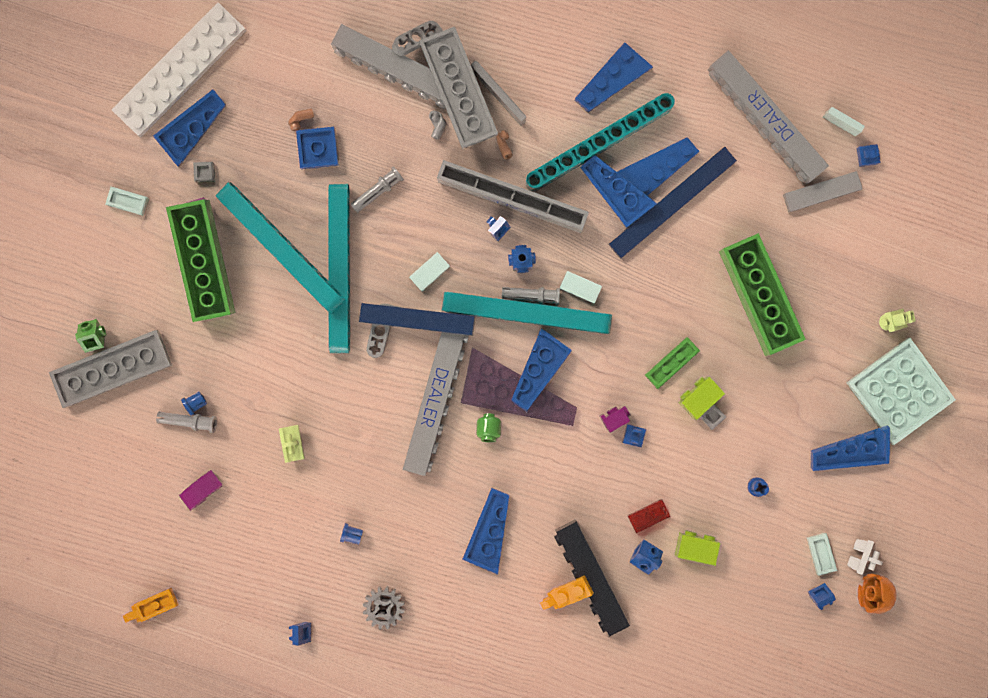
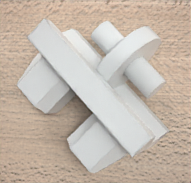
(859, 564)

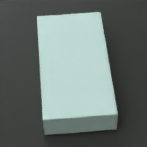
(843, 121)
(127, 201)
(429, 271)
(580, 287)
(821, 554)

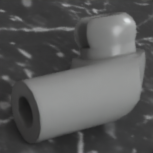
(439, 124)

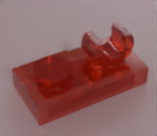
(648, 516)

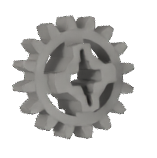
(387, 614)

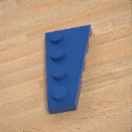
(616, 74)
(187, 129)
(658, 167)
(620, 194)
(543, 363)
(857, 451)
(487, 538)

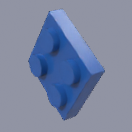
(317, 148)

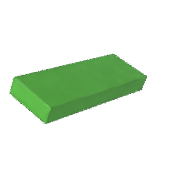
(672, 363)

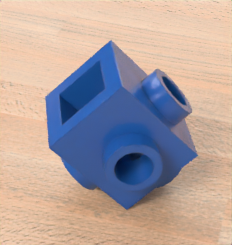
(521, 266)
(647, 557)

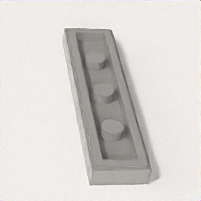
(498, 93)
(822, 191)

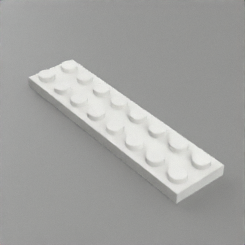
(179, 70)

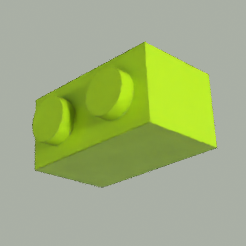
(701, 397)
(697, 548)

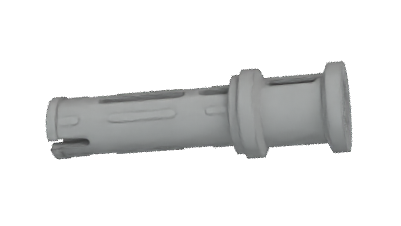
(384, 184)
(541, 295)
(196, 422)

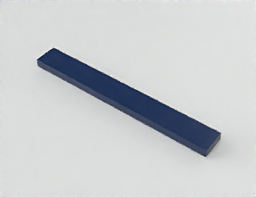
(672, 202)

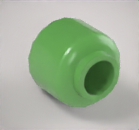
(488, 428)

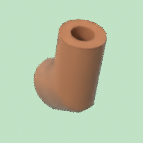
(298, 117)
(502, 144)

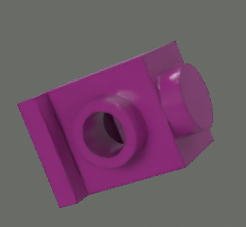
(615, 418)

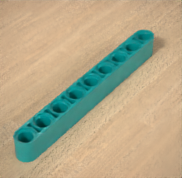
(606, 135)
(280, 247)
(339, 265)
(526, 312)

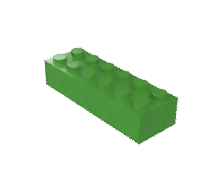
(200, 260)
(762, 295)

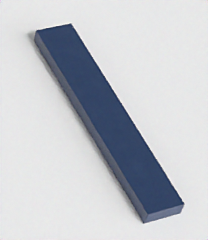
(417, 319)

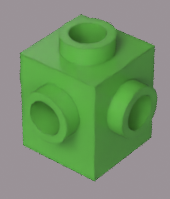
(90, 335)

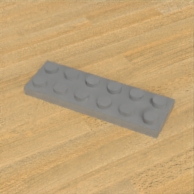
(458, 87)
(110, 368)

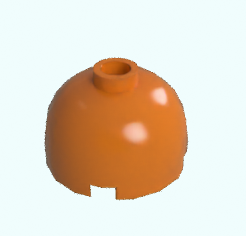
(877, 594)

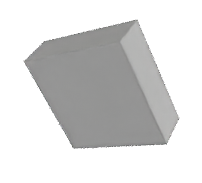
(204, 172)
(713, 417)

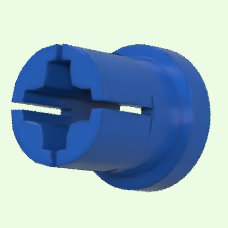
(194, 402)
(753, 484)
(351, 534)

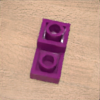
(200, 490)

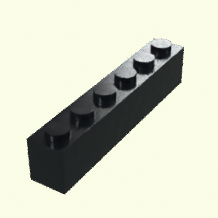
(585, 564)

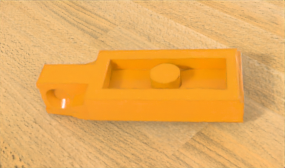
(567, 593)
(152, 606)

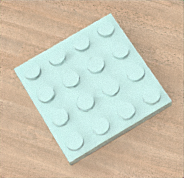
(901, 390)

